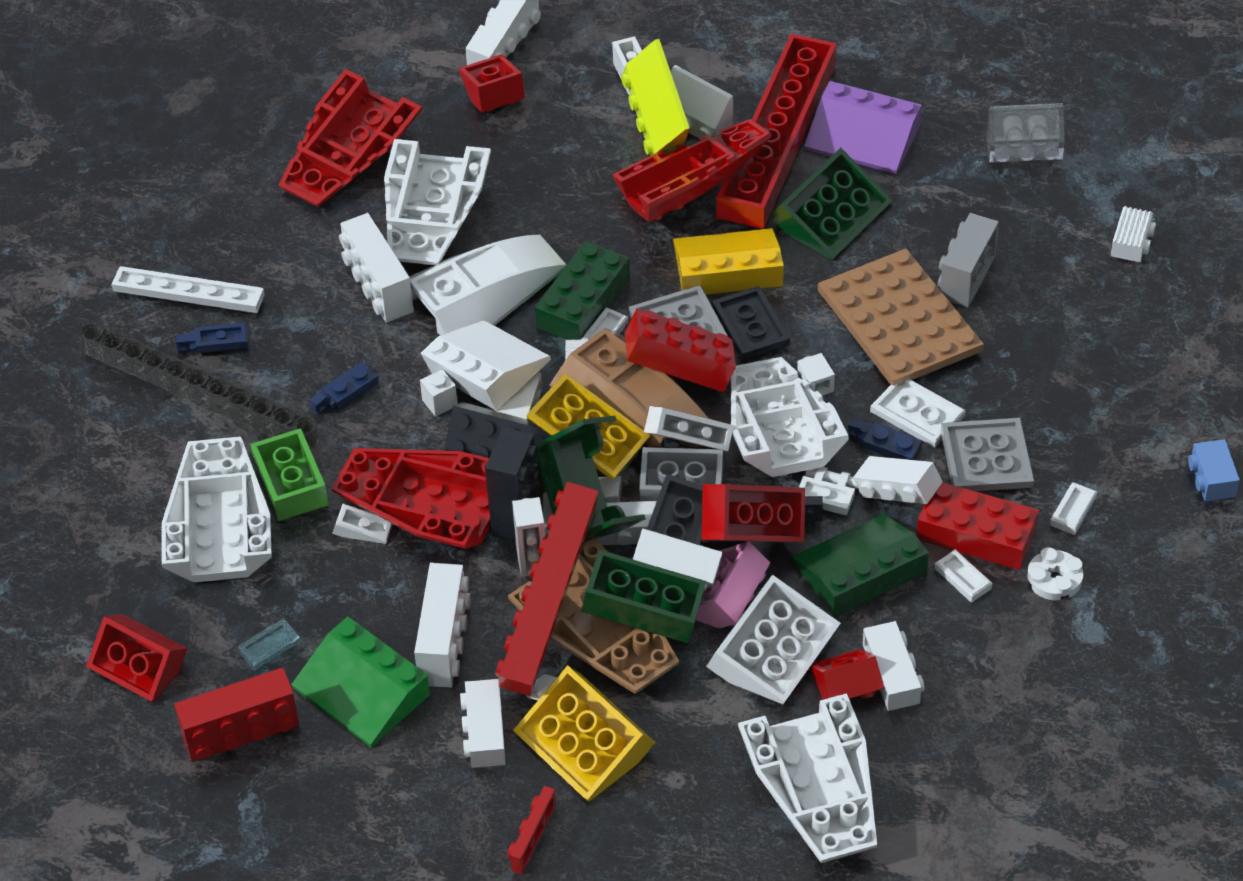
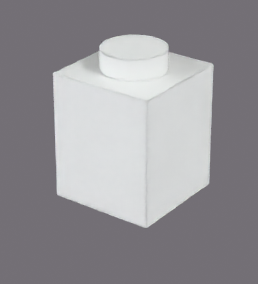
(817, 373)
(438, 392)

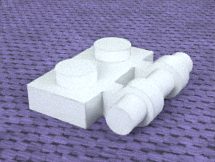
(836, 496)

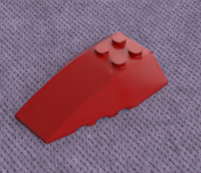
(344, 138)
(674, 179)

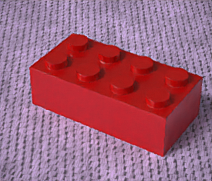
(680, 349)
(753, 513)
(978, 525)
(237, 714)

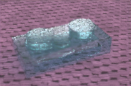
(268, 644)

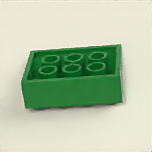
(361, 682)

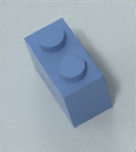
(1214, 470)

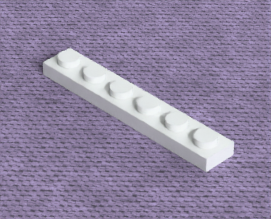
(188, 289)

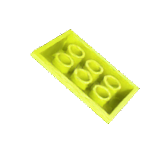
(655, 100)

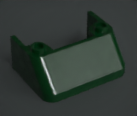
(569, 458)

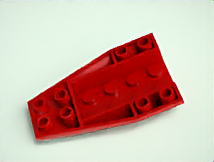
(421, 491)

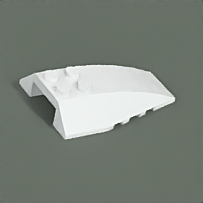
(429, 199)
(782, 420)

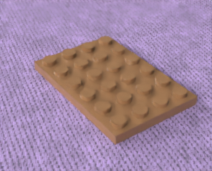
(900, 317)

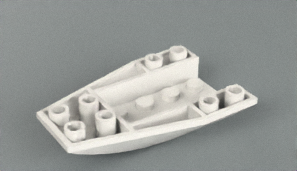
(486, 281)
(216, 514)
(818, 776)

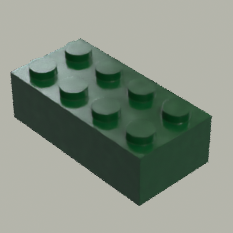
(582, 291)
(643, 596)

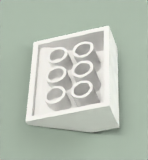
(485, 362)
(773, 642)

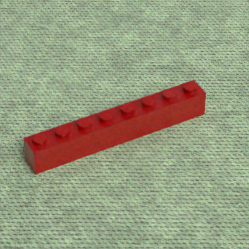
(548, 588)

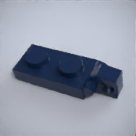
(213, 338)
(344, 388)
(884, 440)

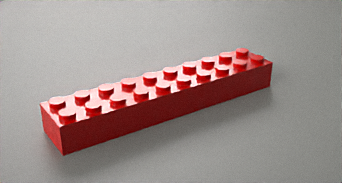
(786, 113)

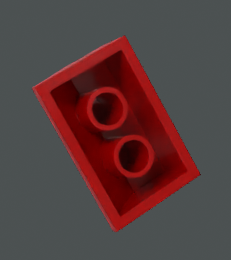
(135, 656)

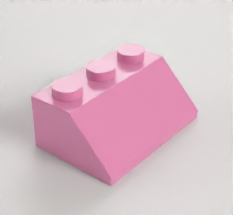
(734, 585)

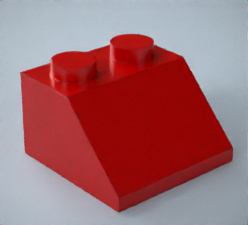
(492, 83)
(847, 673)

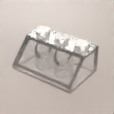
(1025, 132)

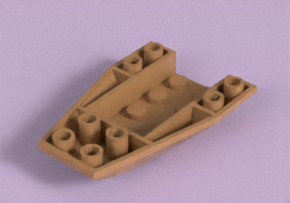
(625, 386)
(615, 649)

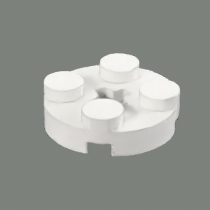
(1055, 561)

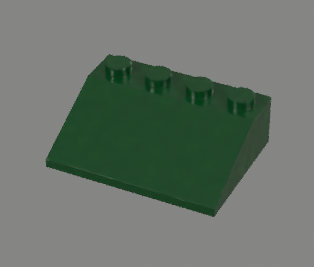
(831, 206)
(862, 563)

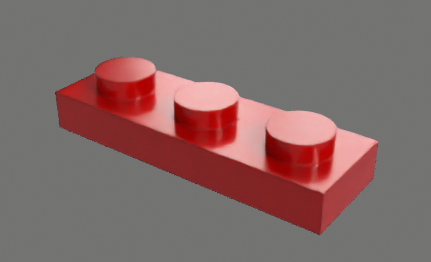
(532, 829)

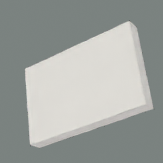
(917, 411)

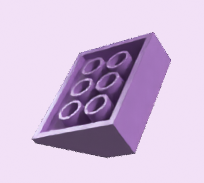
(866, 125)

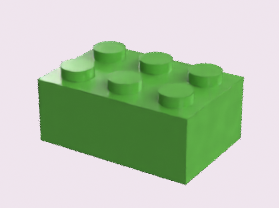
(289, 474)

